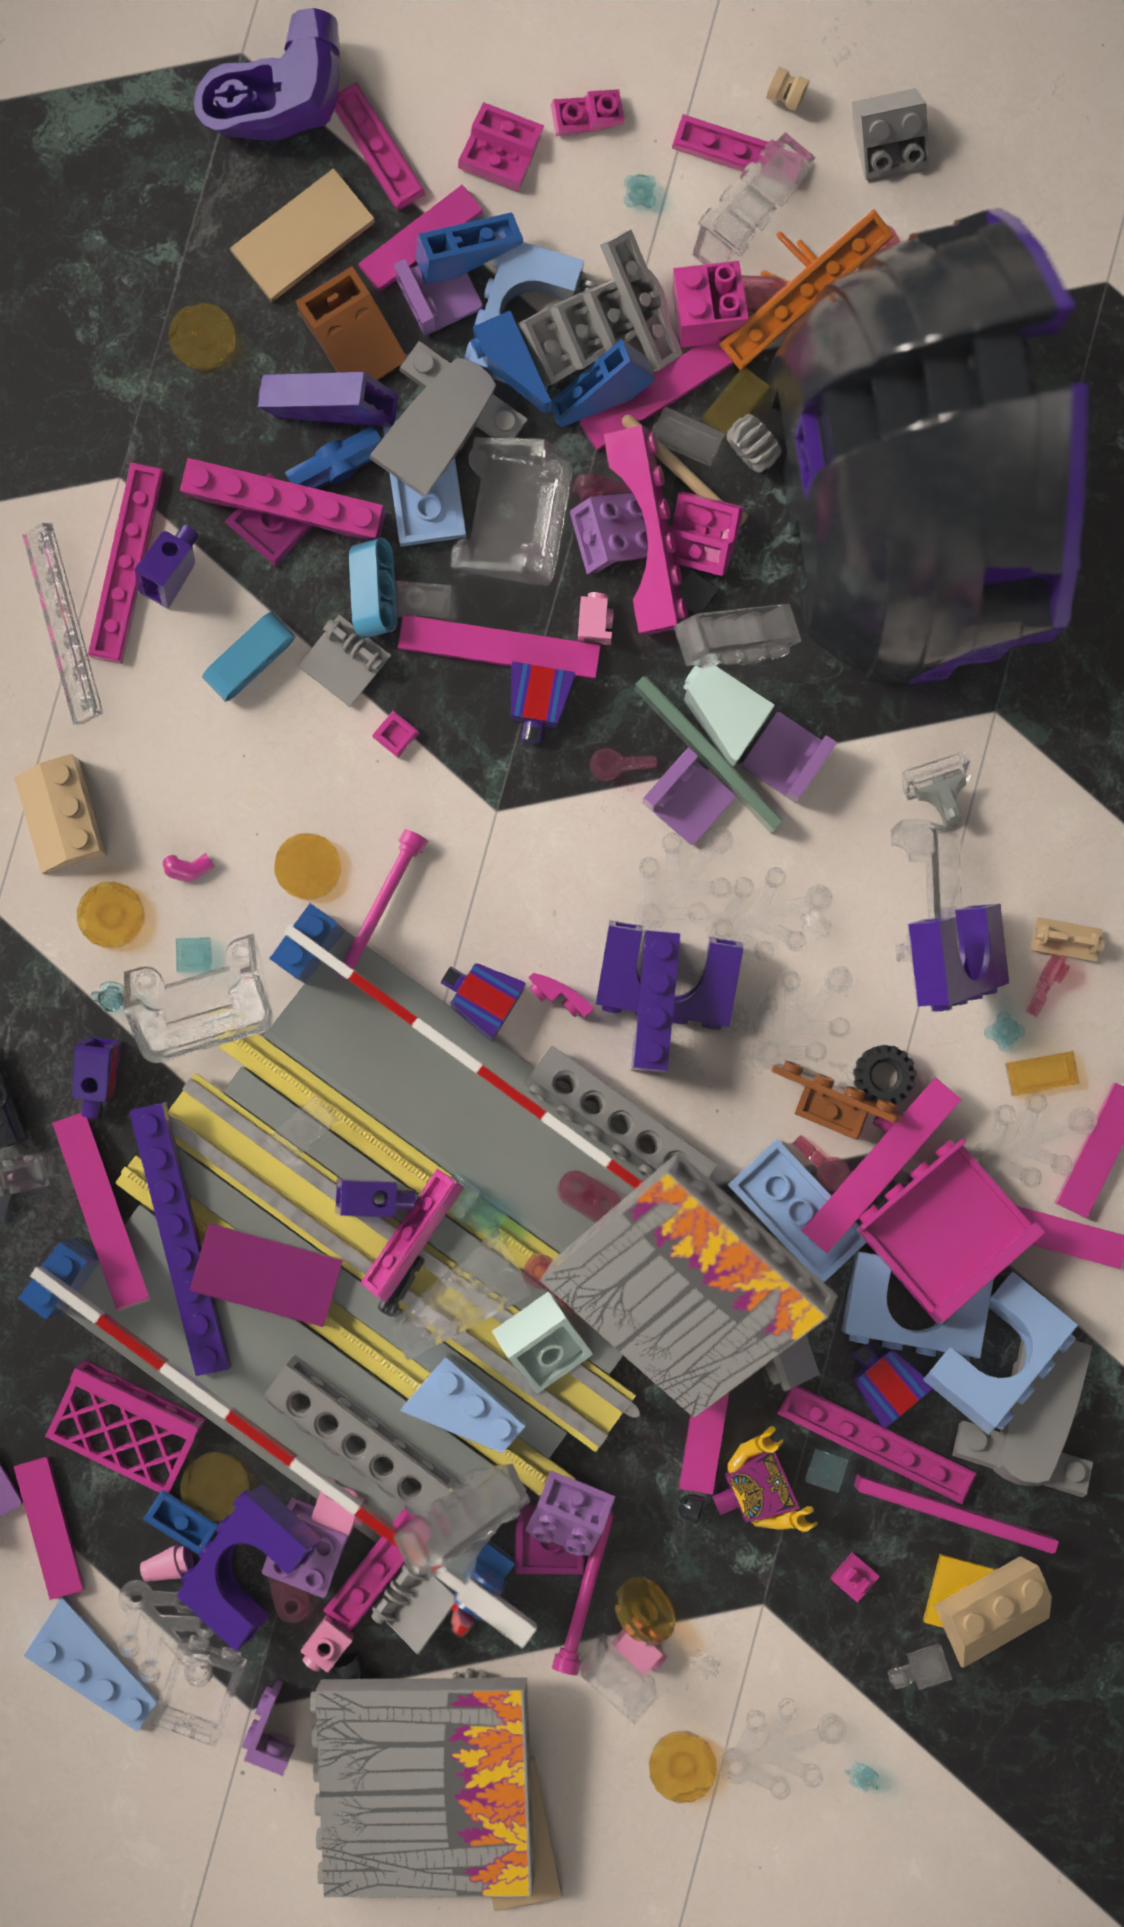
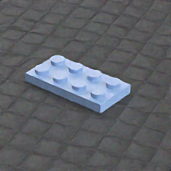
(428, 518)
(785, 1200)

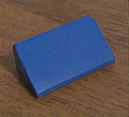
(181, 1522)

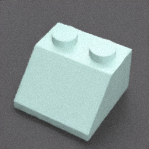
(542, 1342)

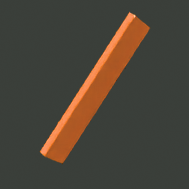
(800, 293)

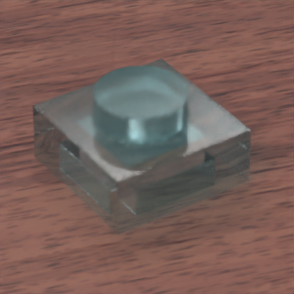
(193, 955)
(826, 1470)

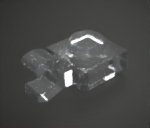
(926, 1668)

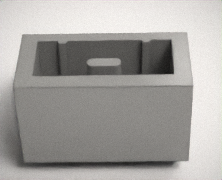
(891, 133)
(793, 1365)

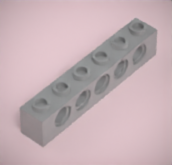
(611, 1106)
(356, 1420)

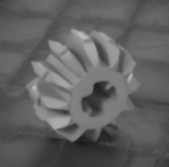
(753, 443)

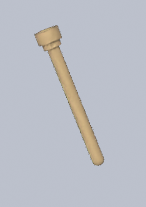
(679, 468)

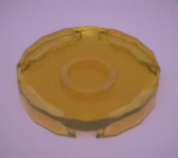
(202, 336)
(307, 866)
(110, 915)
(214, 1484)
(645, 1611)
(682, 1766)

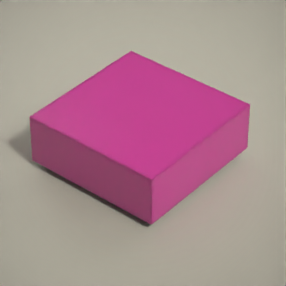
(395, 734)

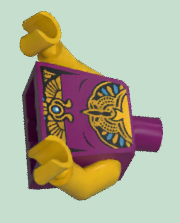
(761, 1487)

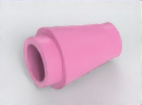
(168, 1564)

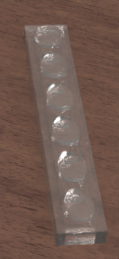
(62, 623)

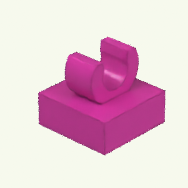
(854, 1577)

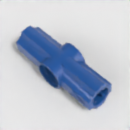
(336, 460)

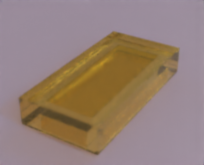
(735, 401)
(1042, 1073)

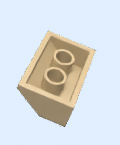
(60, 813)
(995, 1610)

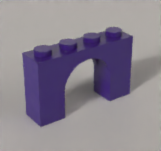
(954, 972)
(656, 1001)
(707, 1002)
(211, 1584)

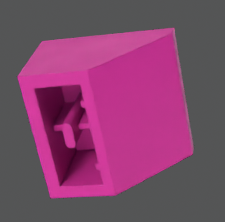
(708, 302)

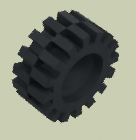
(893, 1056)

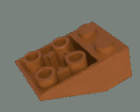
(351, 327)

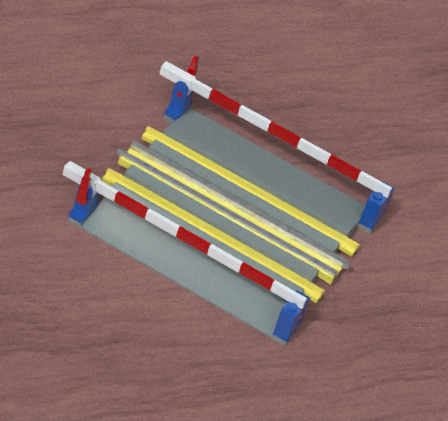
(409, 1098)

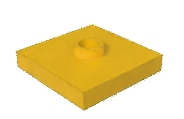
(949, 1578)

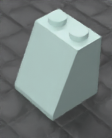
(725, 710)

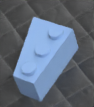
(464, 1406)

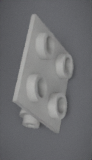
(344, 660)
(414, 1607)

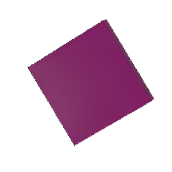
(267, 533)
(542, 1557)

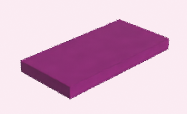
(266, 1274)

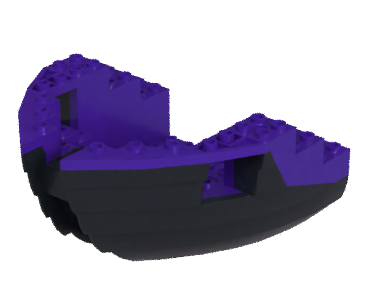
(933, 454)

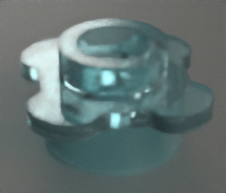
(636, 182)
(109, 996)
(995, 1031)
(862, 1777)

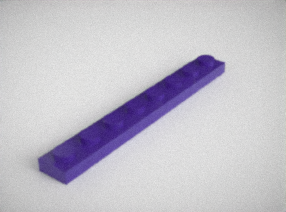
(179, 1236)

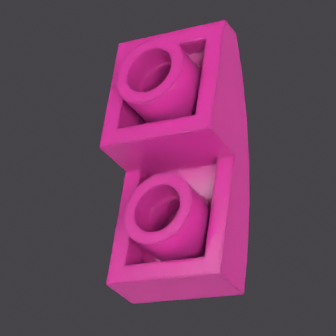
(588, 113)
(549, 988)

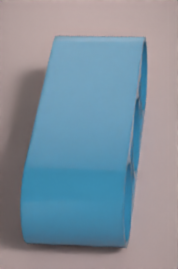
(372, 588)
(248, 656)

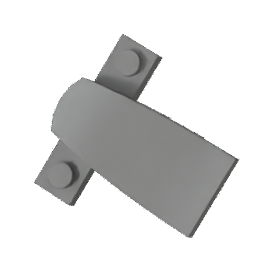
(593, 321)
(442, 418)
(1033, 1440)

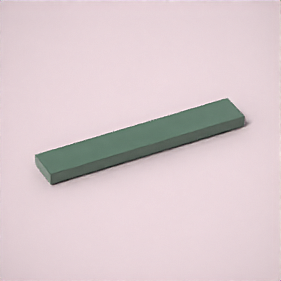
(708, 754)

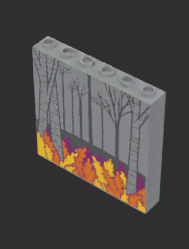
(688, 1286)
(423, 1787)

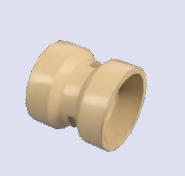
(780, 86)

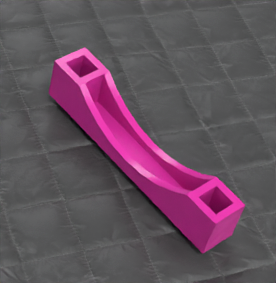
(283, 499)
(658, 598)

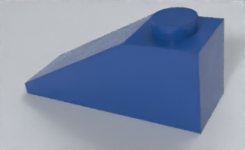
(465, 246)
(508, 357)
(604, 385)

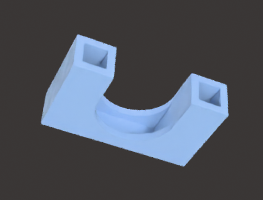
(522, 271)
(868, 1315)
(988, 1398)

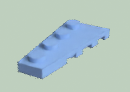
(87, 1664)

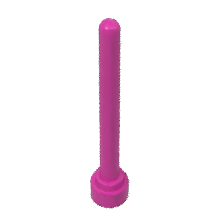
(410, 846)
(567, 1659)

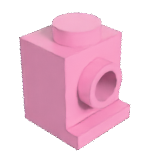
(594, 619)
(333, 1515)
(335, 1636)
(638, 1654)

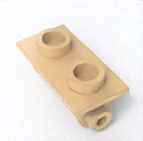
(1067, 939)

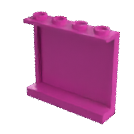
(947, 1231)

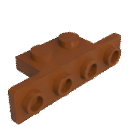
(834, 1106)

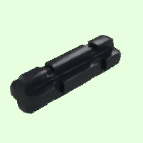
(390, 1307)

